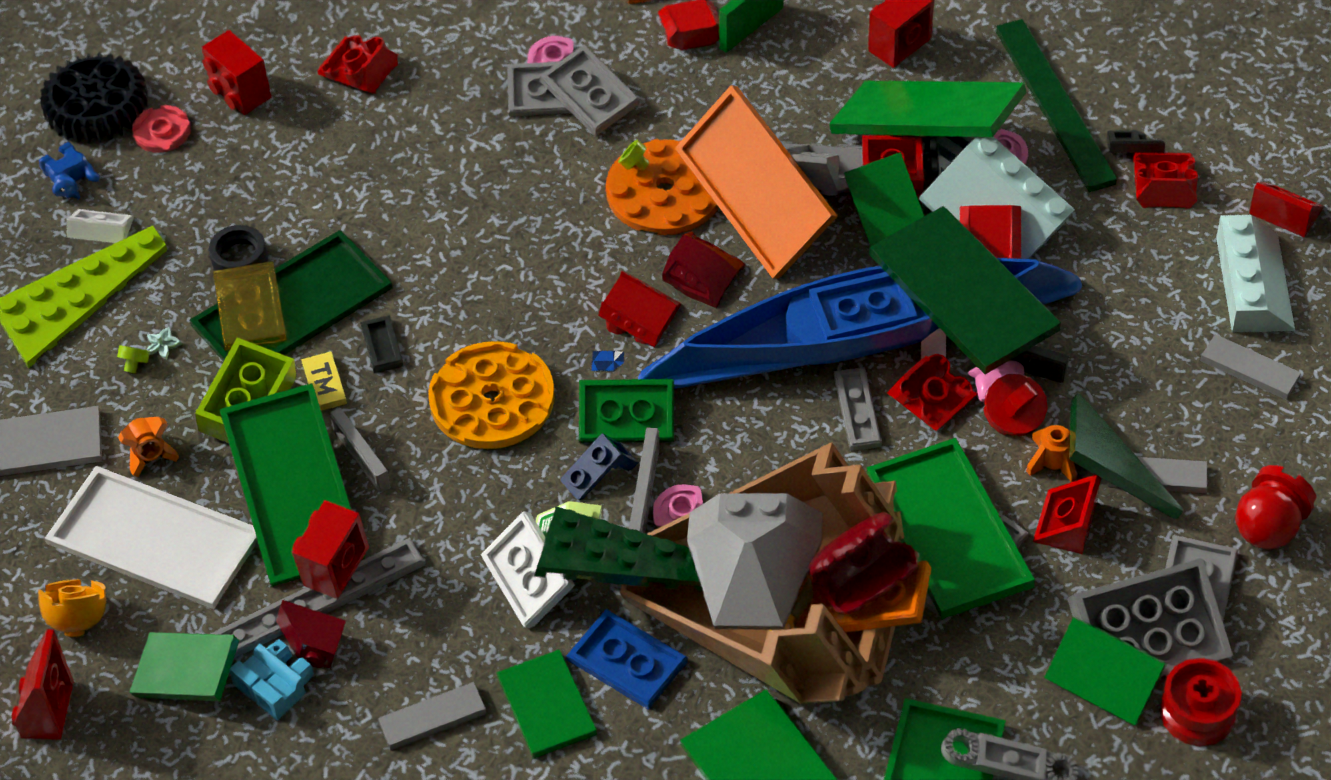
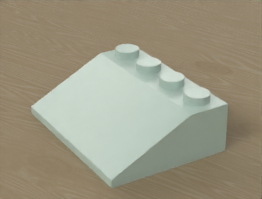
(994, 176)

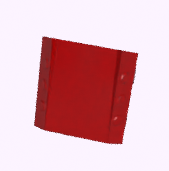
(690, 24)
(360, 63)
(1165, 179)
(995, 227)
(638, 310)
(932, 391)

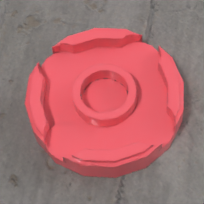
(155, 135)

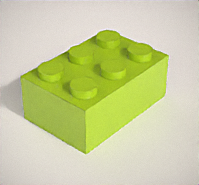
(244, 376)

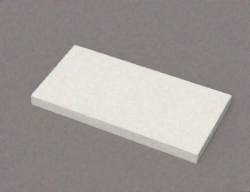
(153, 537)

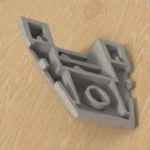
(826, 164)
(753, 556)

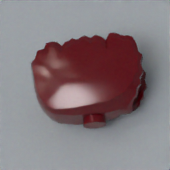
(862, 564)

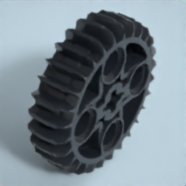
(93, 97)

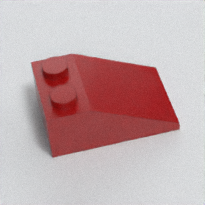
(44, 692)

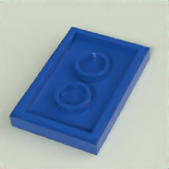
(627, 659)

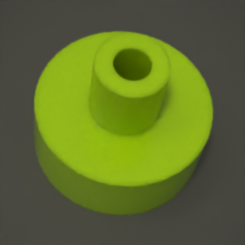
(634, 156)
(132, 357)

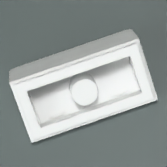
(98, 226)

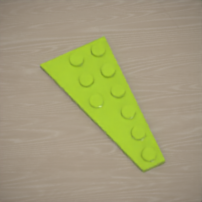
(61, 301)

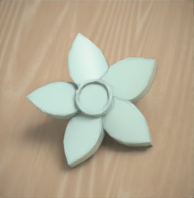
(162, 342)

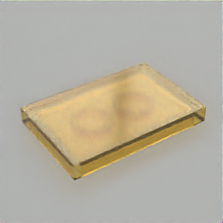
(249, 304)

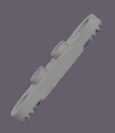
(1006, 757)

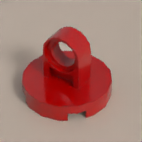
(1015, 405)

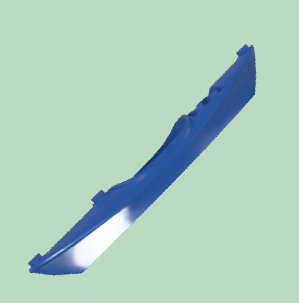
(826, 324)

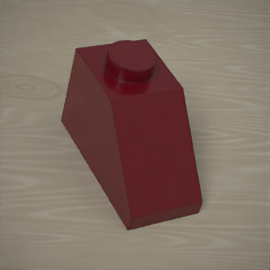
(310, 633)

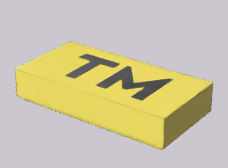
(325, 379)

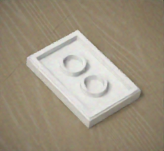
(513, 564)

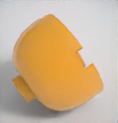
(72, 607)

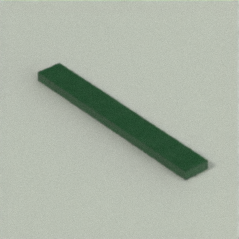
(1056, 105)

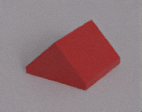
(1284, 208)
(1068, 514)

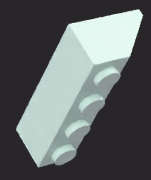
(1253, 275)

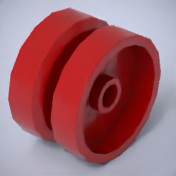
(1200, 702)

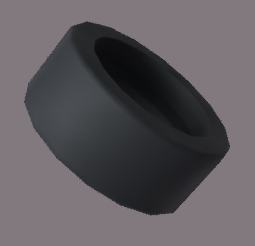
(237, 235)

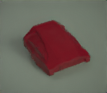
(700, 269)

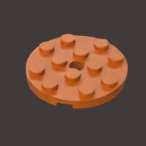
(644, 206)

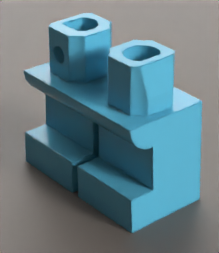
(271, 681)

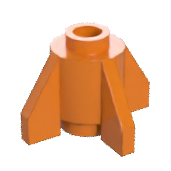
(146, 442)
(1052, 451)

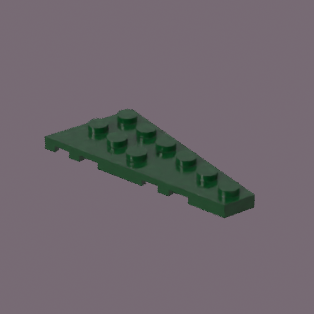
(613, 553)

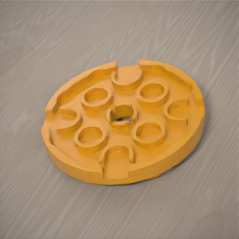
(477, 421)

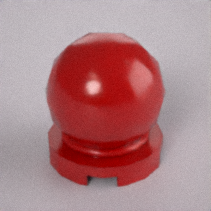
(1274, 508)

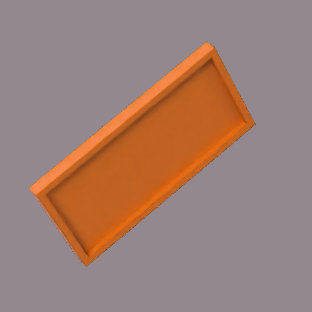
(755, 182)

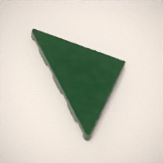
(1107, 456)

